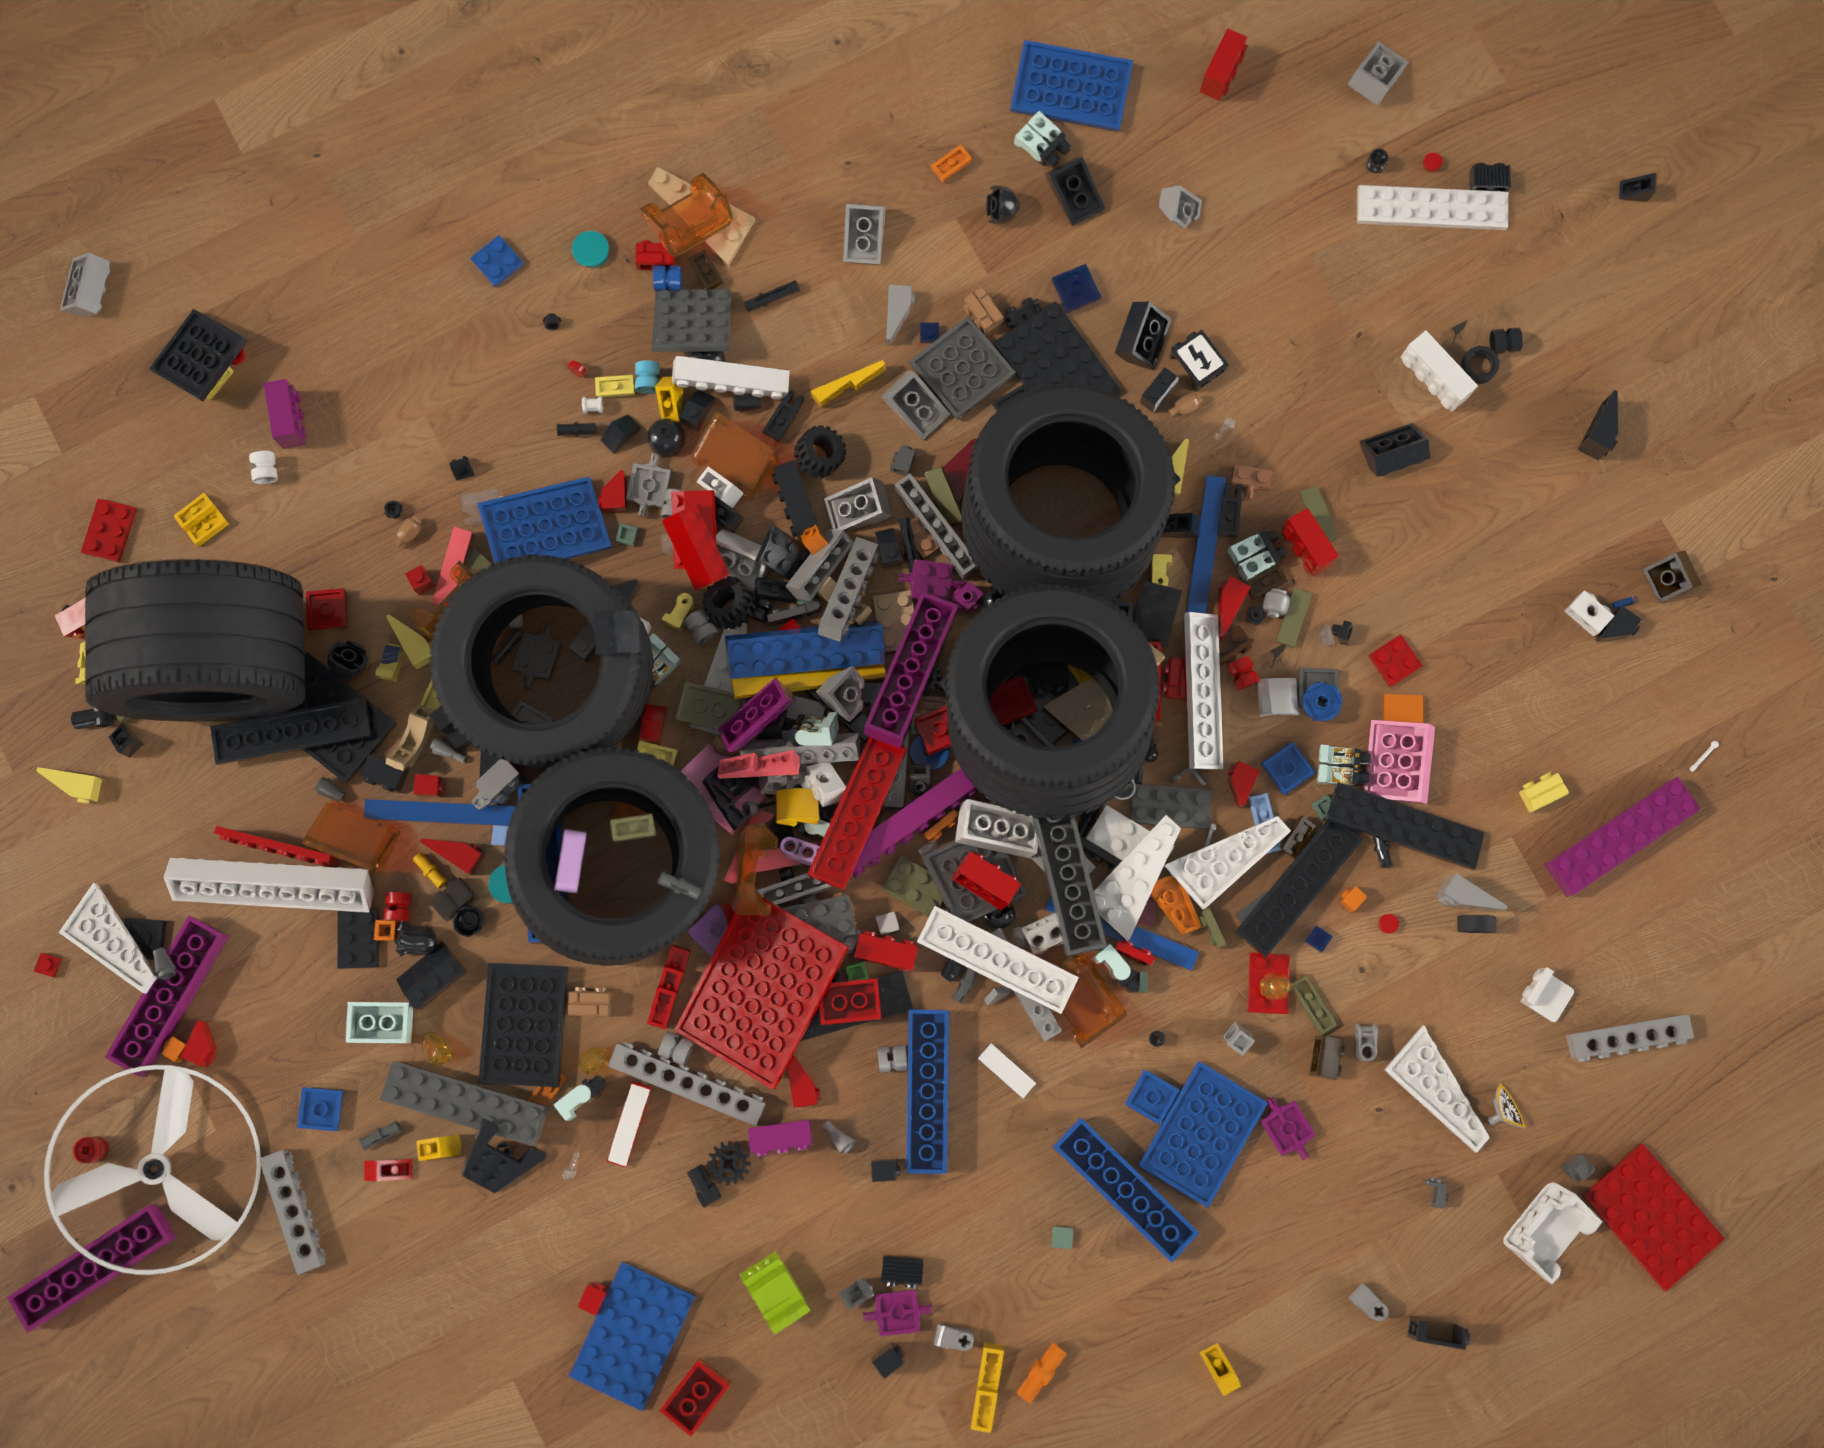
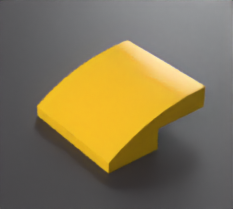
(201, 520)
(796, 806)

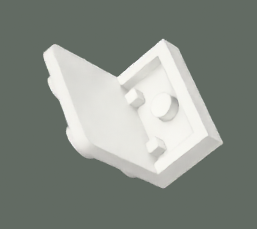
(1547, 994)

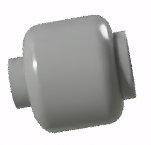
(1276, 603)

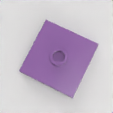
(709, 929)

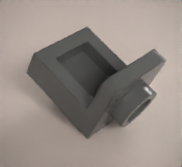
(1439, 1196)
(856, 1293)

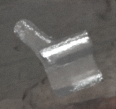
(1229, 424)
(569, 1173)

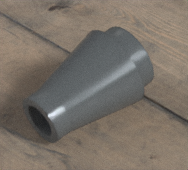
(329, 789)
(163, 965)

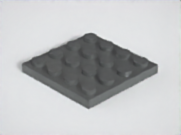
(691, 320)
(962, 368)
(957, 898)

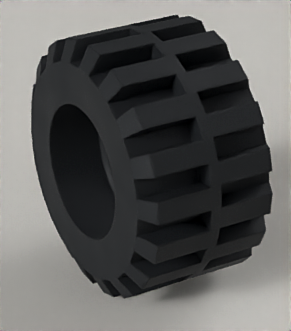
(829, 442)
(737, 611)

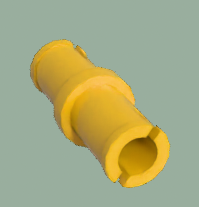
(430, 870)

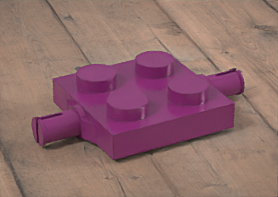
(930, 578)
(1287, 1128)
(897, 1312)

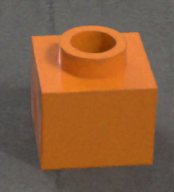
(814, 539)
(1352, 898)
(380, 930)
(173, 1048)

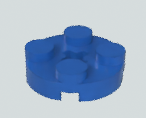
(1327, 692)
(918, 757)

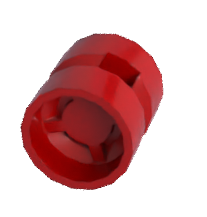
(1243, 673)
(400, 900)
(90, 1149)

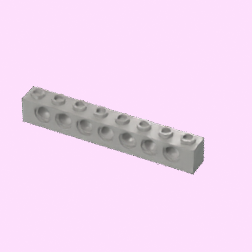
(620, 1062)

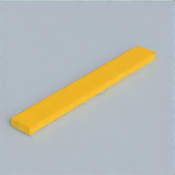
(801, 681)

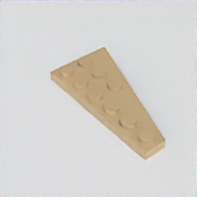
(725, 242)
(1086, 707)

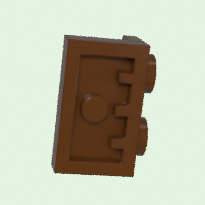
(1232, 644)

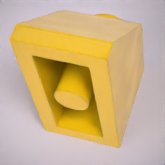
(669, 399)
(439, 1147)
(1220, 1369)

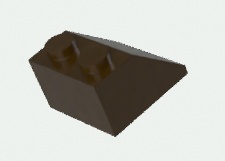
(1672, 576)
(1326, 1057)

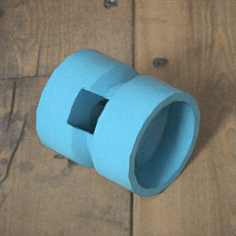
(647, 376)

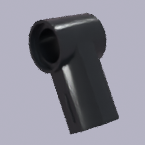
(91, 718)
(705, 1189)

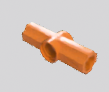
(1041, 1373)

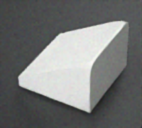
(887, 923)

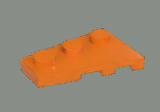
(1176, 904)

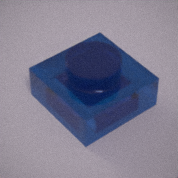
(929, 332)
(1318, 939)

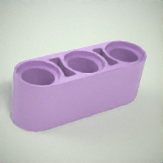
(799, 851)
(570, 861)

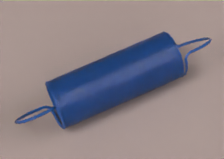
(1624, 602)

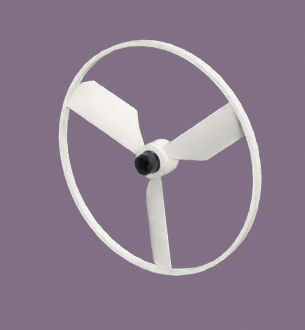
(183, 1201)

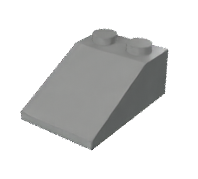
(1378, 73)
(864, 233)
(915, 404)
(858, 505)
(1462, 894)

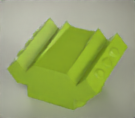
(775, 1292)

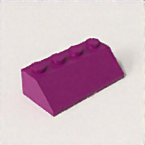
(755, 715)

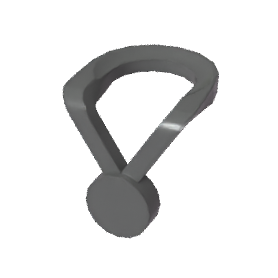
(1196, 773)

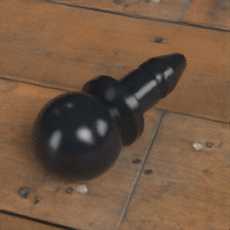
(1152, 753)

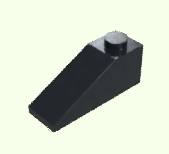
(1182, 526)

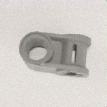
(1366, 1040)
(1367, 1301)
(948, 1337)

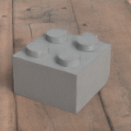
(497, 784)

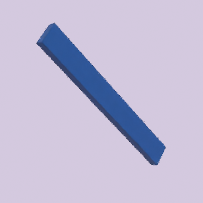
(1206, 545)
(437, 812)
(1154, 943)

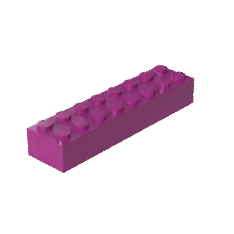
(911, 670)
(914, 819)
(1622, 836)
(167, 999)
(80, 1276)

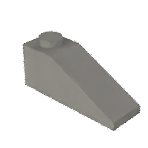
(899, 306)

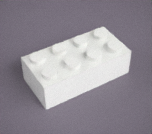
(1438, 371)
(996, 829)
(1116, 833)

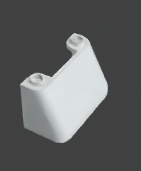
(1549, 1228)

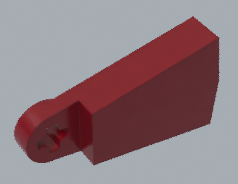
(958, 469)

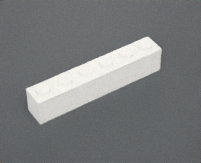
(730, 377)

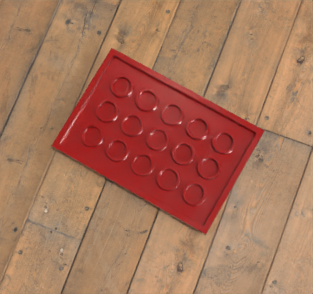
(1653, 1217)

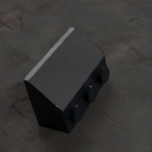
(1143, 335)
(1395, 449)
(430, 976)

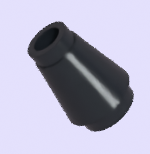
(746, 403)

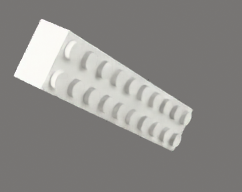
(269, 885)

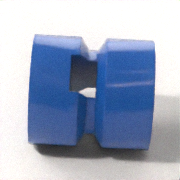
(667, 278)

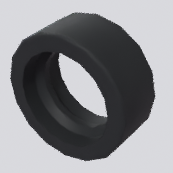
(1490, 355)
(1476, 924)

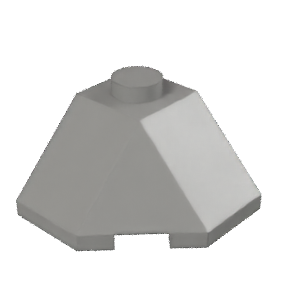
(1180, 205)
(843, 693)

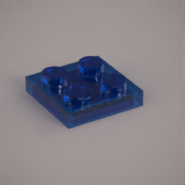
(1076, 288)

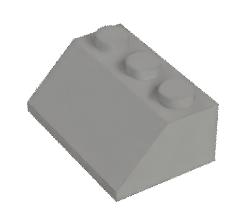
(85, 285)

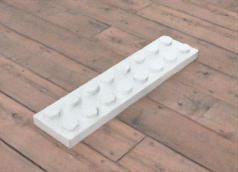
(1432, 207)
(1203, 691)
(998, 959)

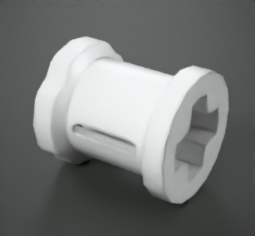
(592, 405)

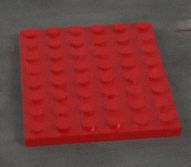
(761, 991)

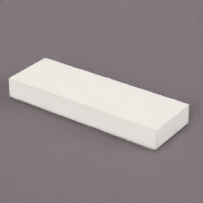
(1006, 1070)

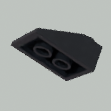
(1075, 190)
(1603, 429)

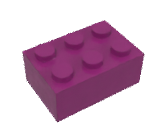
(285, 413)
(780, 1137)

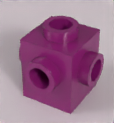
(972, 593)

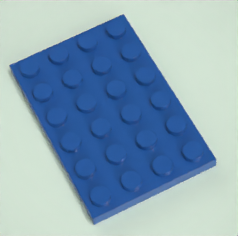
(1071, 85)
(546, 521)
(1202, 1134)
(632, 1336)

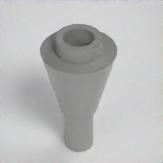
(443, 748)
(842, 1141)

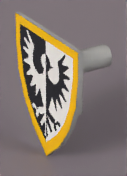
(1506, 1109)

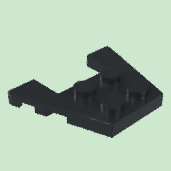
(729, 791)
(491, 1166)

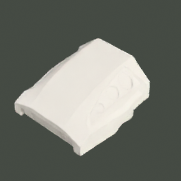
(1277, 697)

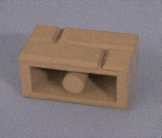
(983, 310)
(589, 1003)

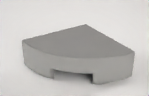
(997, 994)

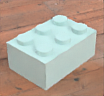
(379, 1022)

